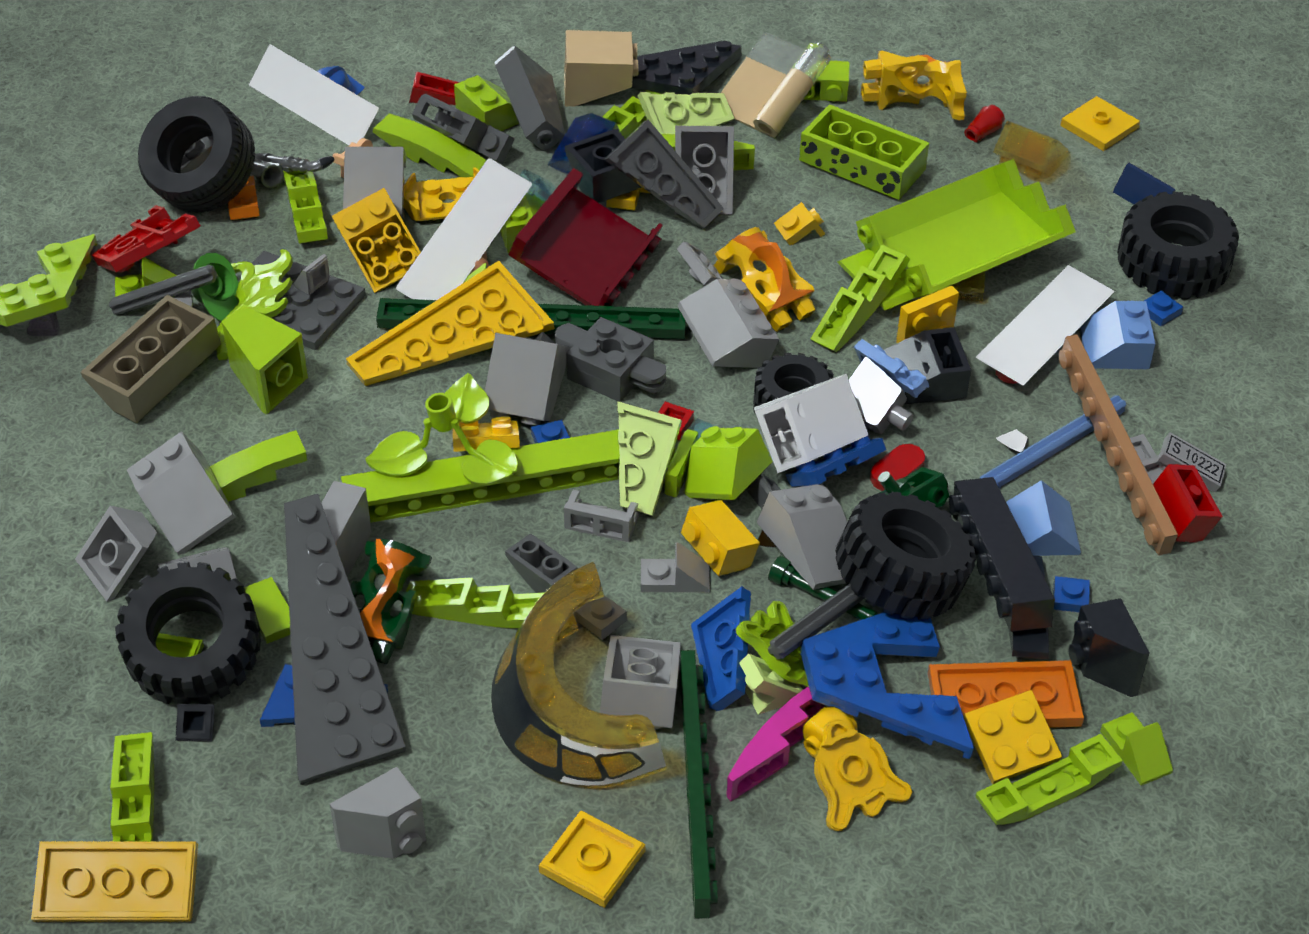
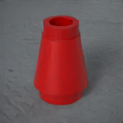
(986, 122)

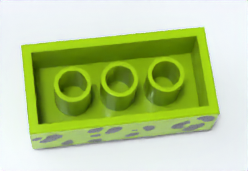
(864, 151)

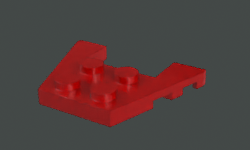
(143, 240)

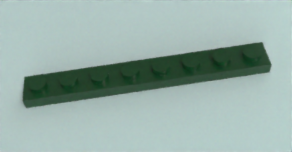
(698, 793)

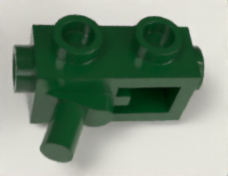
(922, 483)

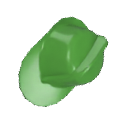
(218, 296)

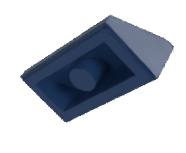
(1137, 184)

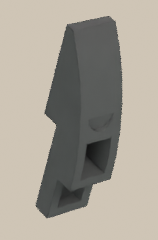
(544, 567)

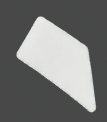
(1013, 440)

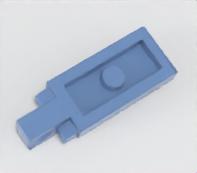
(910, 381)

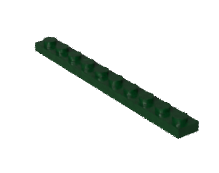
(643, 320)

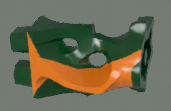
(396, 563)

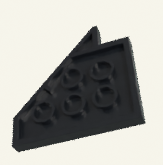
(685, 69)

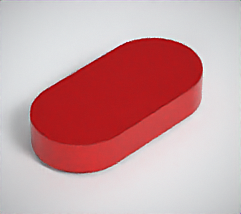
(899, 463)

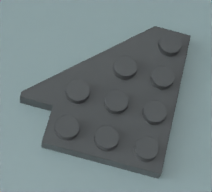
(315, 313)

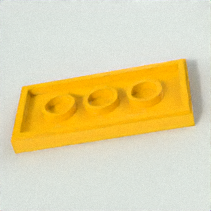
(115, 881)

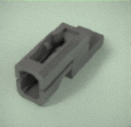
(464, 128)

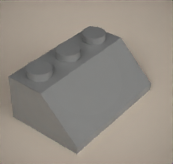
(729, 324)

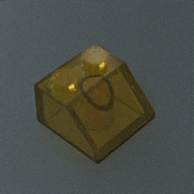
(1030, 149)

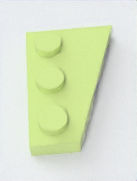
(645, 453)

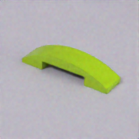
(1051, 786)

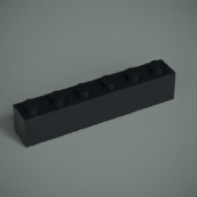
(1003, 555)

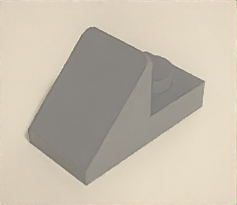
(680, 574)

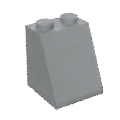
(524, 377)

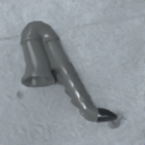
(270, 167)

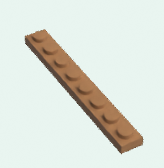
(1118, 446)

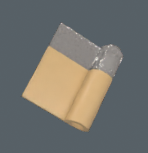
(774, 82)

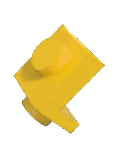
(799, 223)

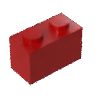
(1187, 502)

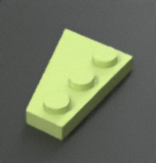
(685, 110)

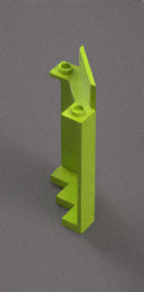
(960, 231)

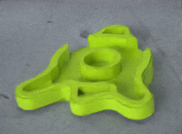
(765, 628)

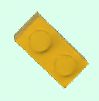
(719, 537)

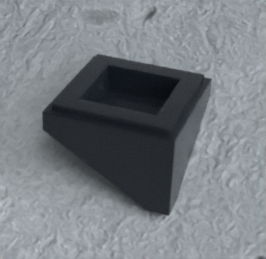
(195, 722)

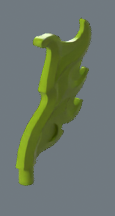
(260, 290)

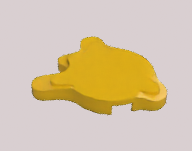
(854, 774)

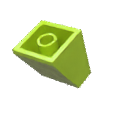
(264, 356)

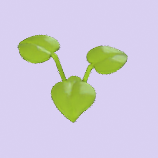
(464, 402)

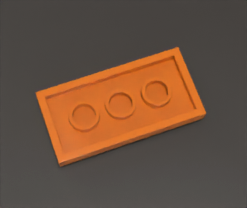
(988, 683)

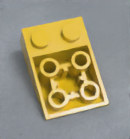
(377, 239)

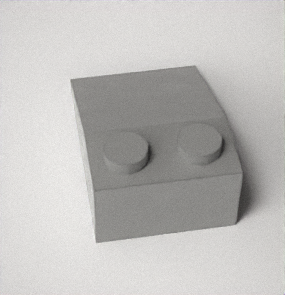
(710, 156)
(181, 492)
(806, 529)
(641, 679)

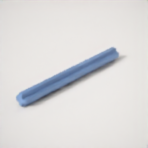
(1047, 447)

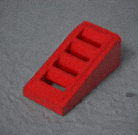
(433, 86)

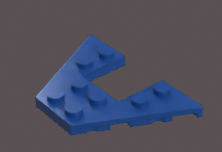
(847, 676)

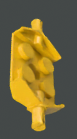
(425, 198)

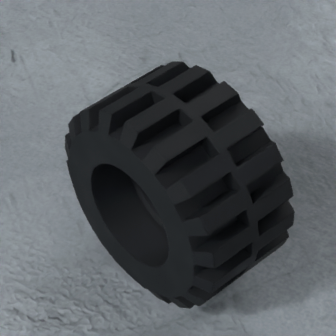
(787, 375)

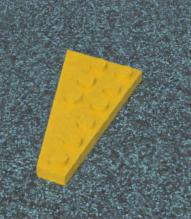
(453, 327)

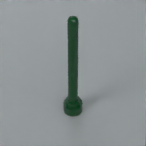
(784, 573)

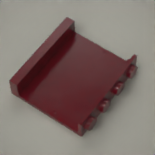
(582, 245)

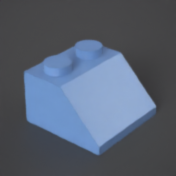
(1119, 336)

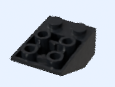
(940, 359)

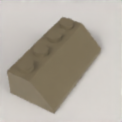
(152, 357)

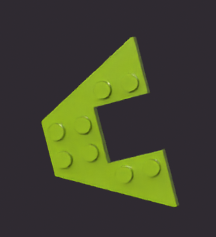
(50, 292)

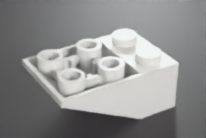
(811, 422)

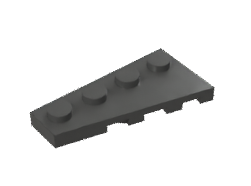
(662, 172)

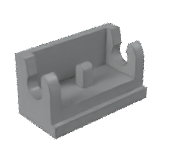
(599, 519)

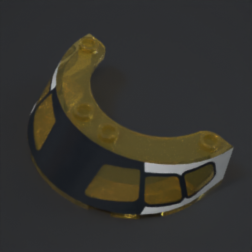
(547, 725)

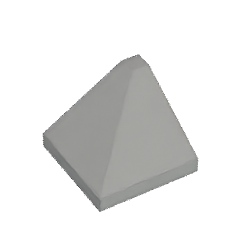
(313, 275)

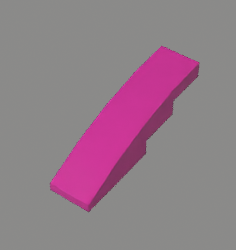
(771, 745)

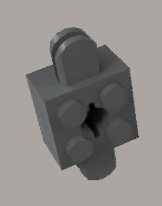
(611, 359)

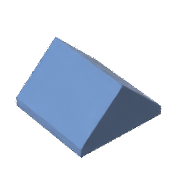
(1045, 521)

